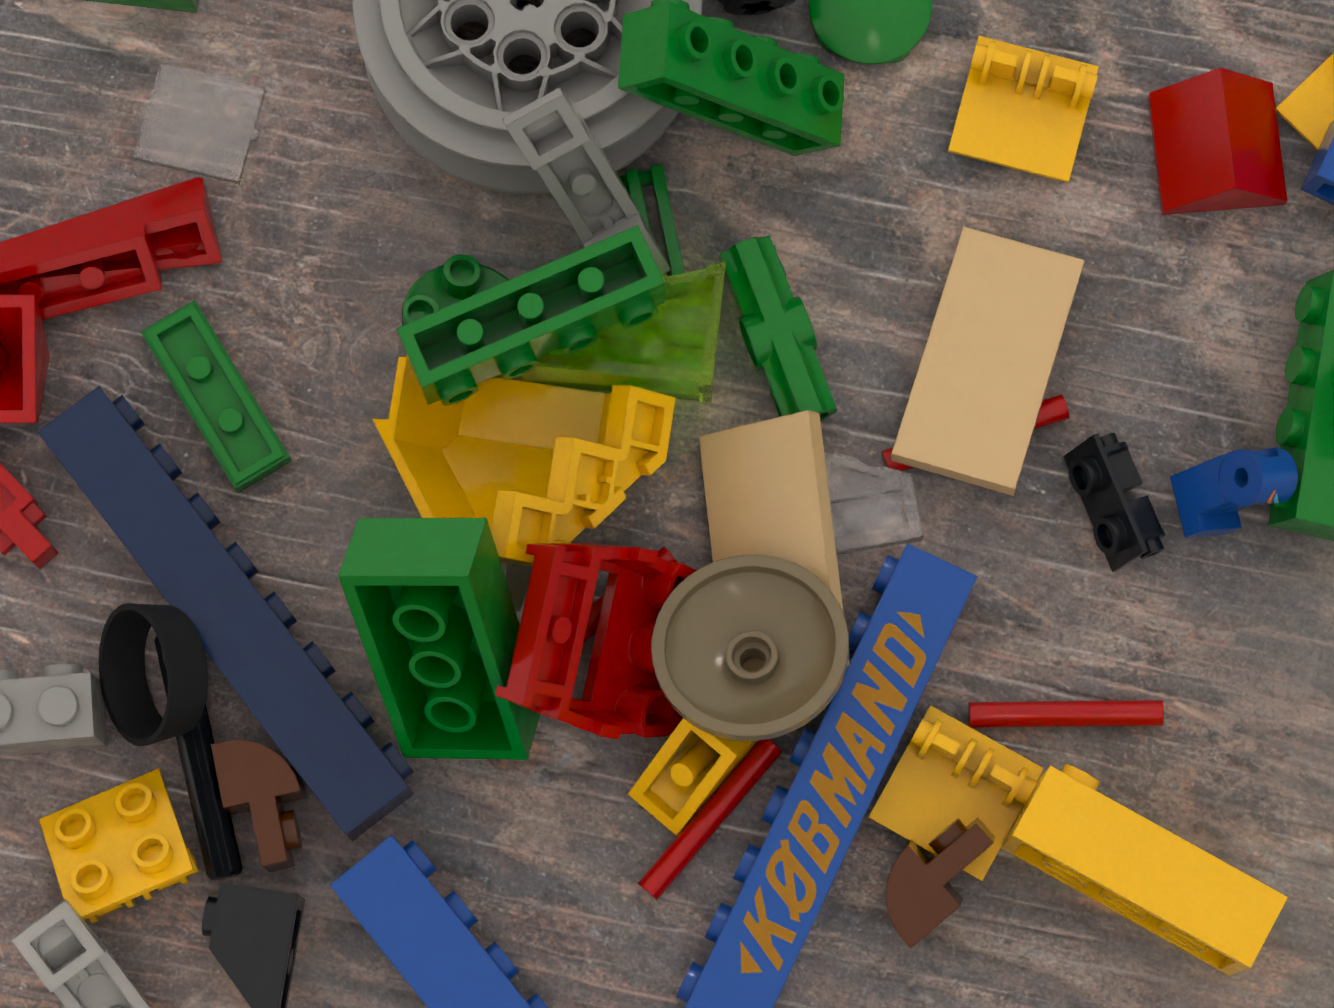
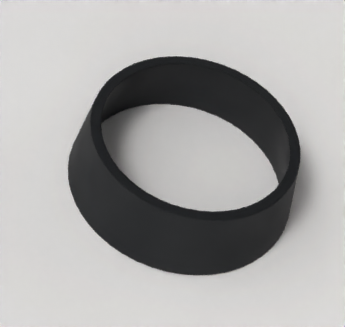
(124, 673)

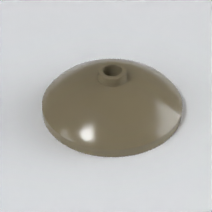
(744, 612)

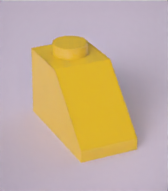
(686, 774)

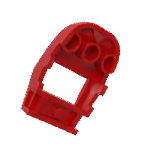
(621, 679)

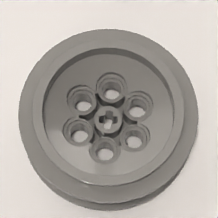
(453, 92)

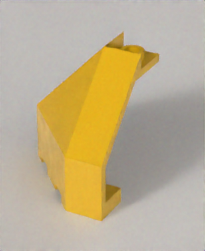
(525, 455)

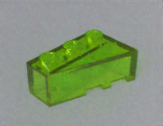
(664, 355)

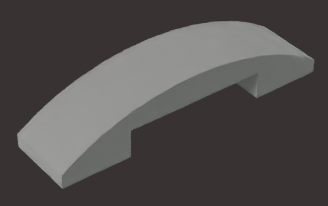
(577, 171)
(76, 962)

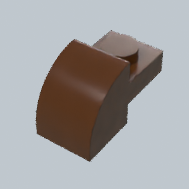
(260, 782)
(920, 887)

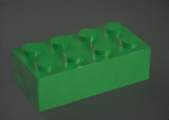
(438, 635)

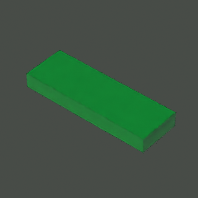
(216, 396)

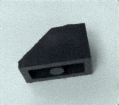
(255, 940)

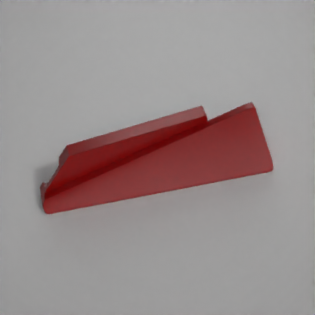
(112, 250)

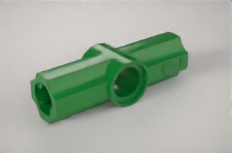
(776, 328)

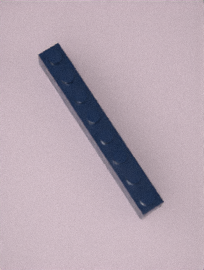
(236, 625)

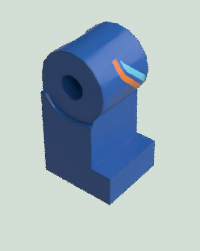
(1217, 489)

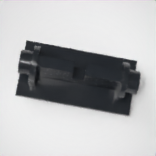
(1101, 474)

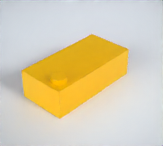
(1143, 871)

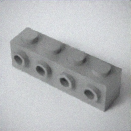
(51, 711)

